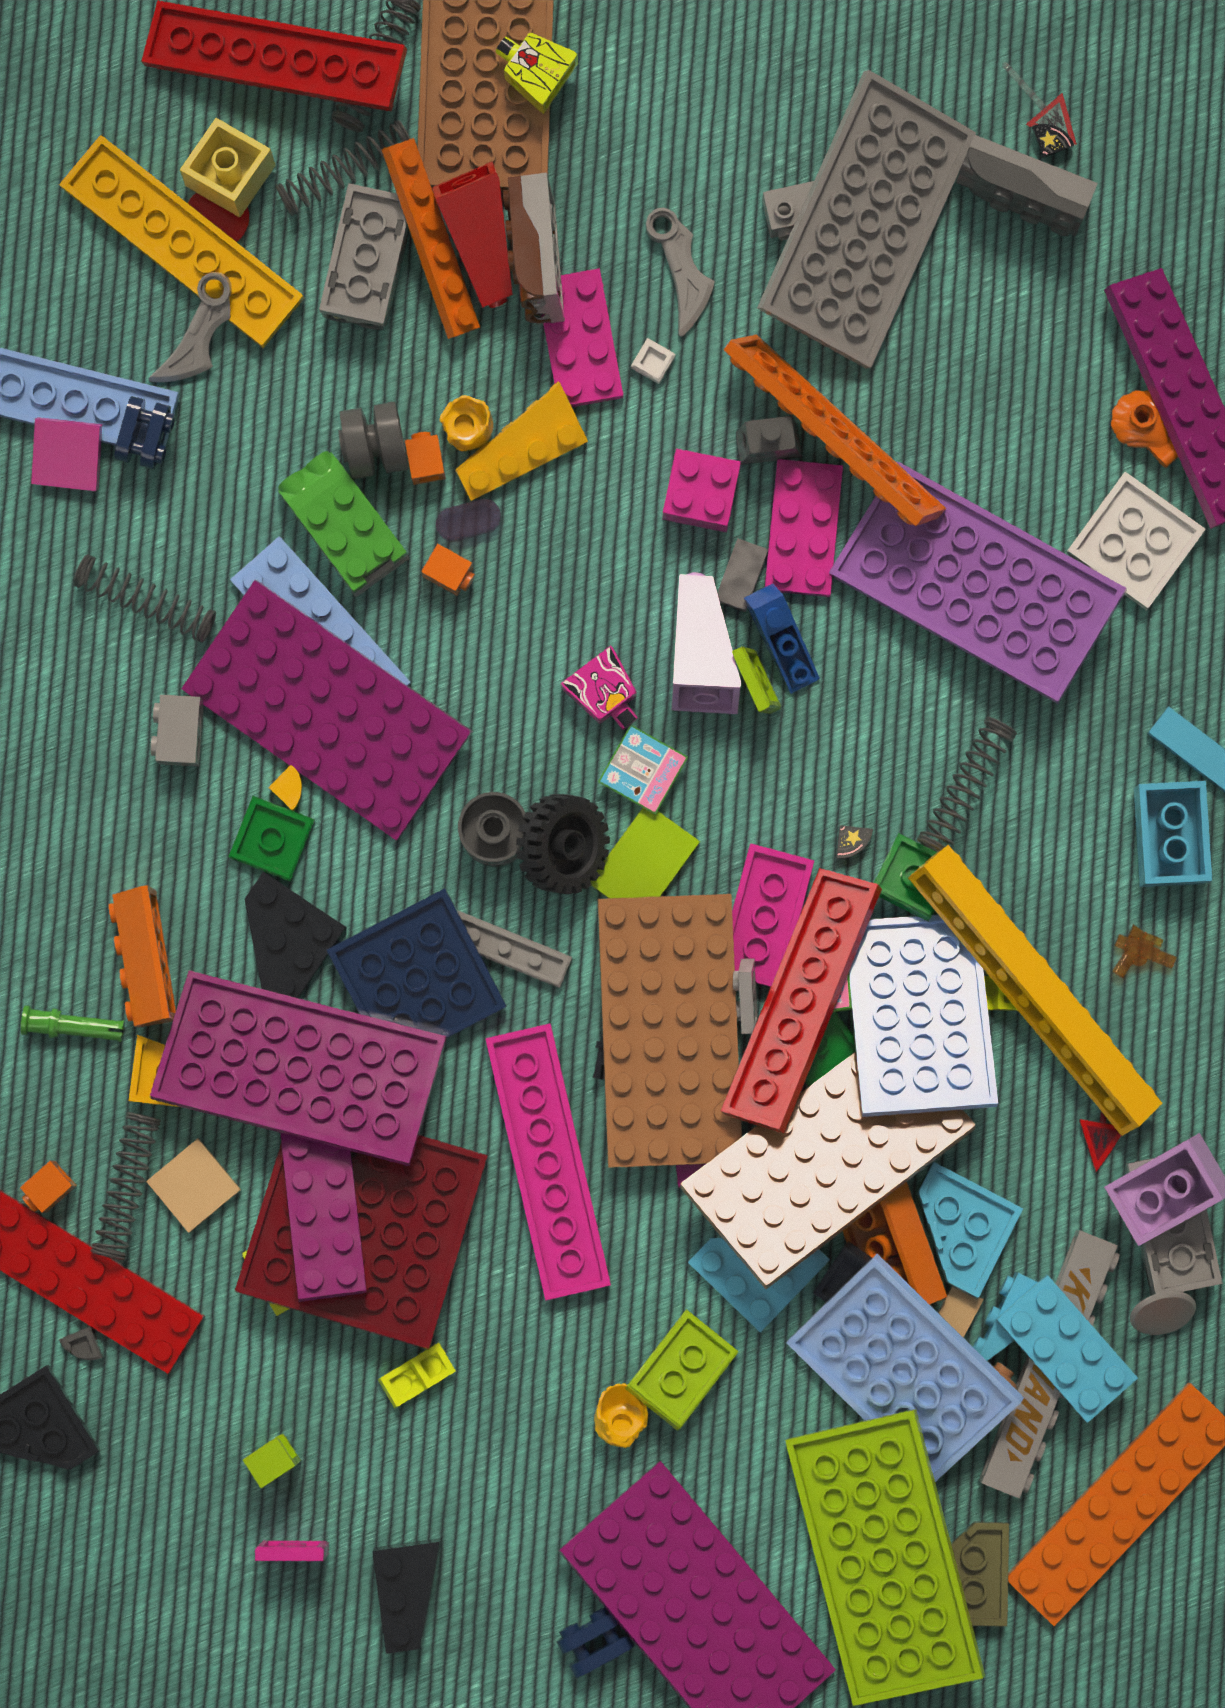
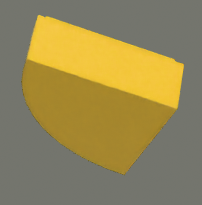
(288, 787)

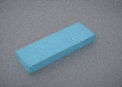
(1191, 746)

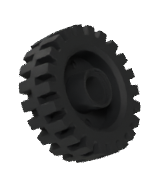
(562, 843)

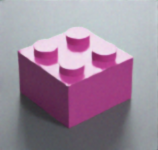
(701, 490)

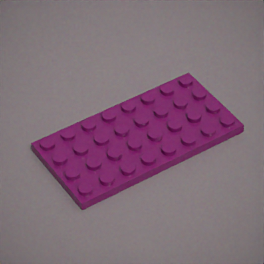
(326, 710)
(298, 1068)
(693, 1601)

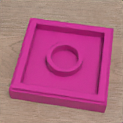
(66, 454)
(292, 1551)

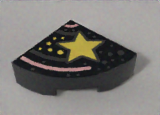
(1051, 139)

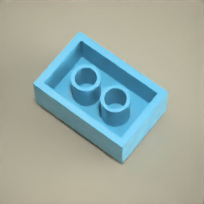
(1172, 834)

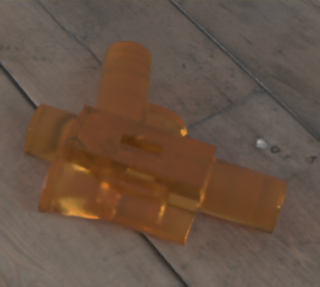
(1139, 949)

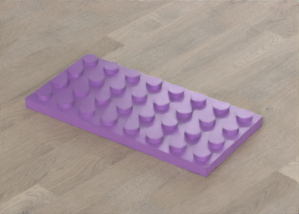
(982, 587)

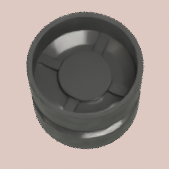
(364, 441)
(490, 828)

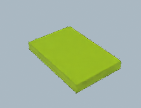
(645, 858)
(681, 1370)

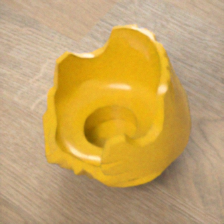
(467, 423)
(619, 1416)

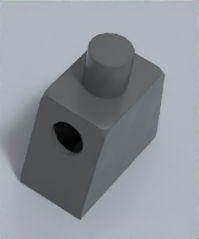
(768, 440)

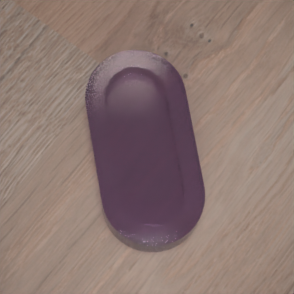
(468, 520)

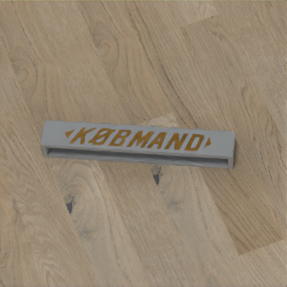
(1022, 1430)

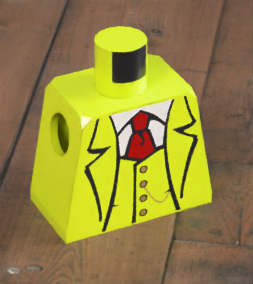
(537, 68)

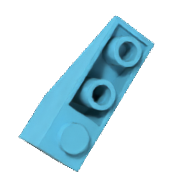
(996, 1336)

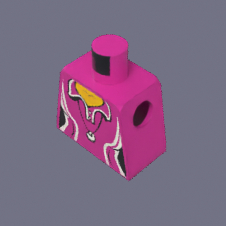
(603, 689)

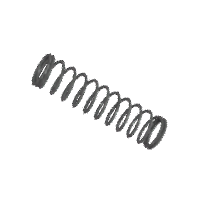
(407, 5)
(290, 203)
(81, 578)
(996, 727)
(98, 1248)

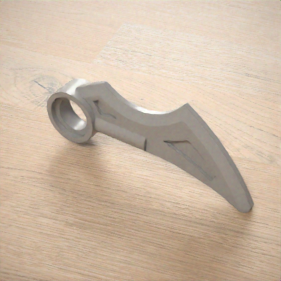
(691, 285)
(192, 353)

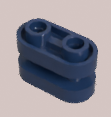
(152, 450)
(574, 1637)

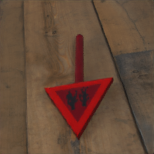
(1099, 1139)

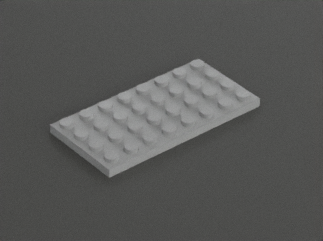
(866, 220)

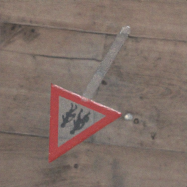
(1052, 114)

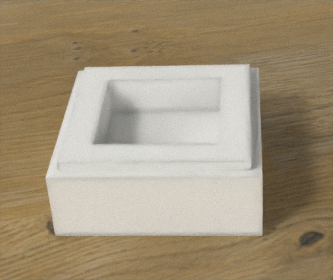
(653, 361)

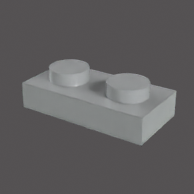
(745, 983)

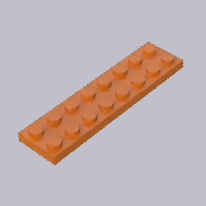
(838, 432)
(1120, 1504)

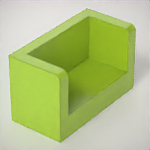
(271, 1460)

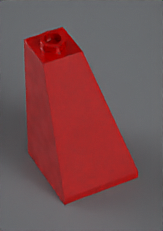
(476, 223)

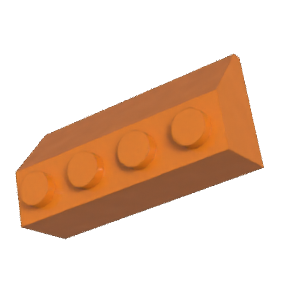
(144, 956)
(898, 1237)

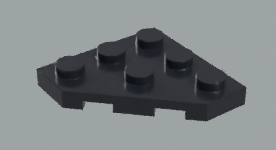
(287, 936)
(43, 1423)

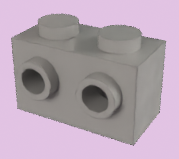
(783, 208)
(178, 730)

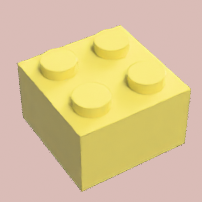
(227, 167)

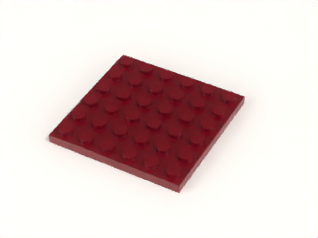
(409, 1241)

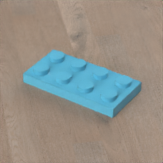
(1067, 1348)

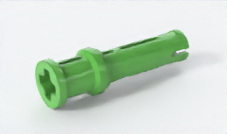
(55, 1023)

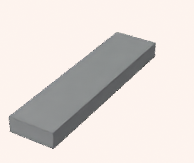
(517, 951)

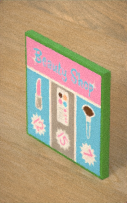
(643, 769)

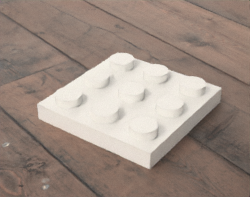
(1136, 540)

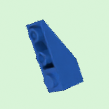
(782, 637)

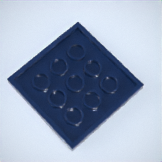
(419, 969)

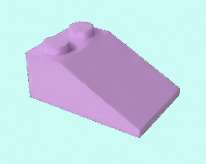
(1168, 1189)

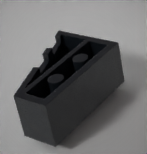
(404, 1591)

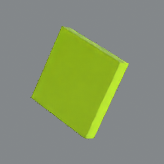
(756, 680)

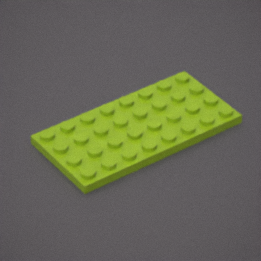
(885, 1558)

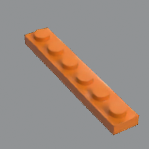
(430, 238)

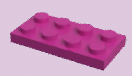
(583, 344)
(803, 527)
(768, 908)

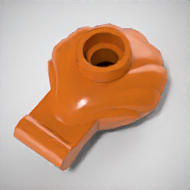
(1140, 426)

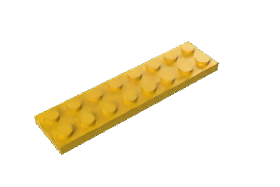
(180, 238)

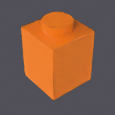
(425, 458)
(448, 570)
(47, 1187)

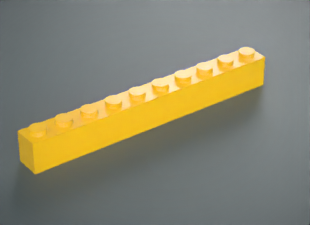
(1035, 990)

